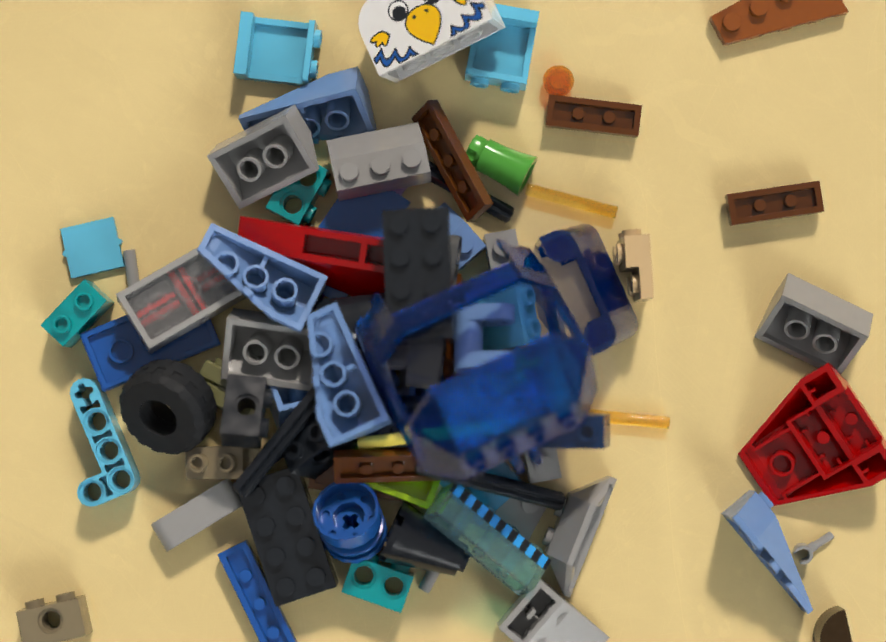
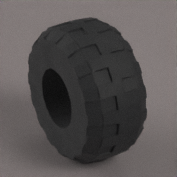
(168, 406)

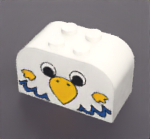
(419, 33)

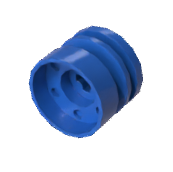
(350, 521)

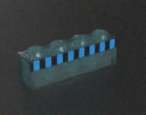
(487, 538)

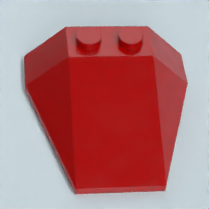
(816, 442)

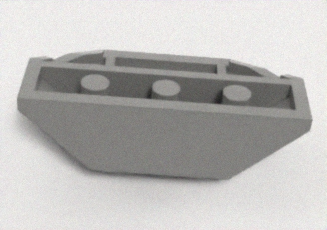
(575, 529)

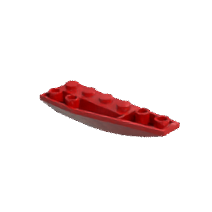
(347, 258)

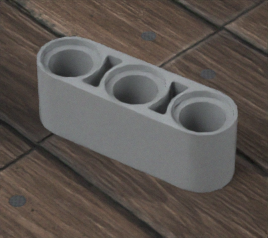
(197, 514)

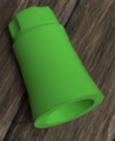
(501, 163)

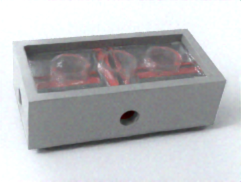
(177, 300)

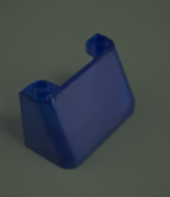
(585, 246)

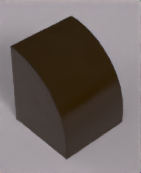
(832, 626)

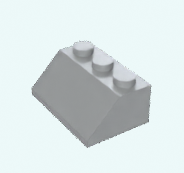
(265, 157)
(379, 161)
(814, 324)
(266, 349)

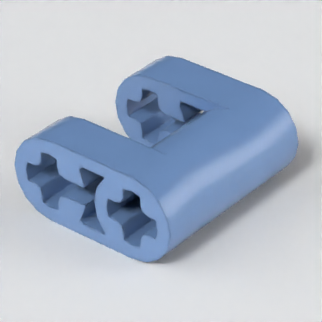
(469, 333)

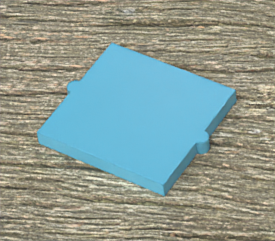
(92, 247)

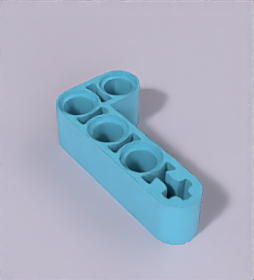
(98, 440)

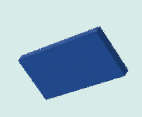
(361, 216)
(119, 352)

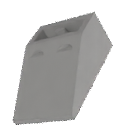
(547, 618)

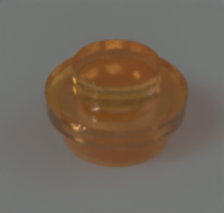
(558, 80)

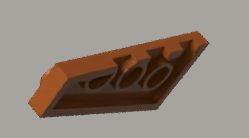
(758, 17)

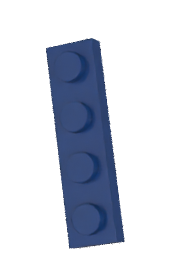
(255, 594)

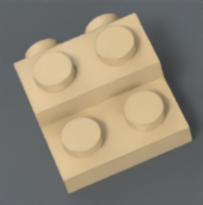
(634, 256)

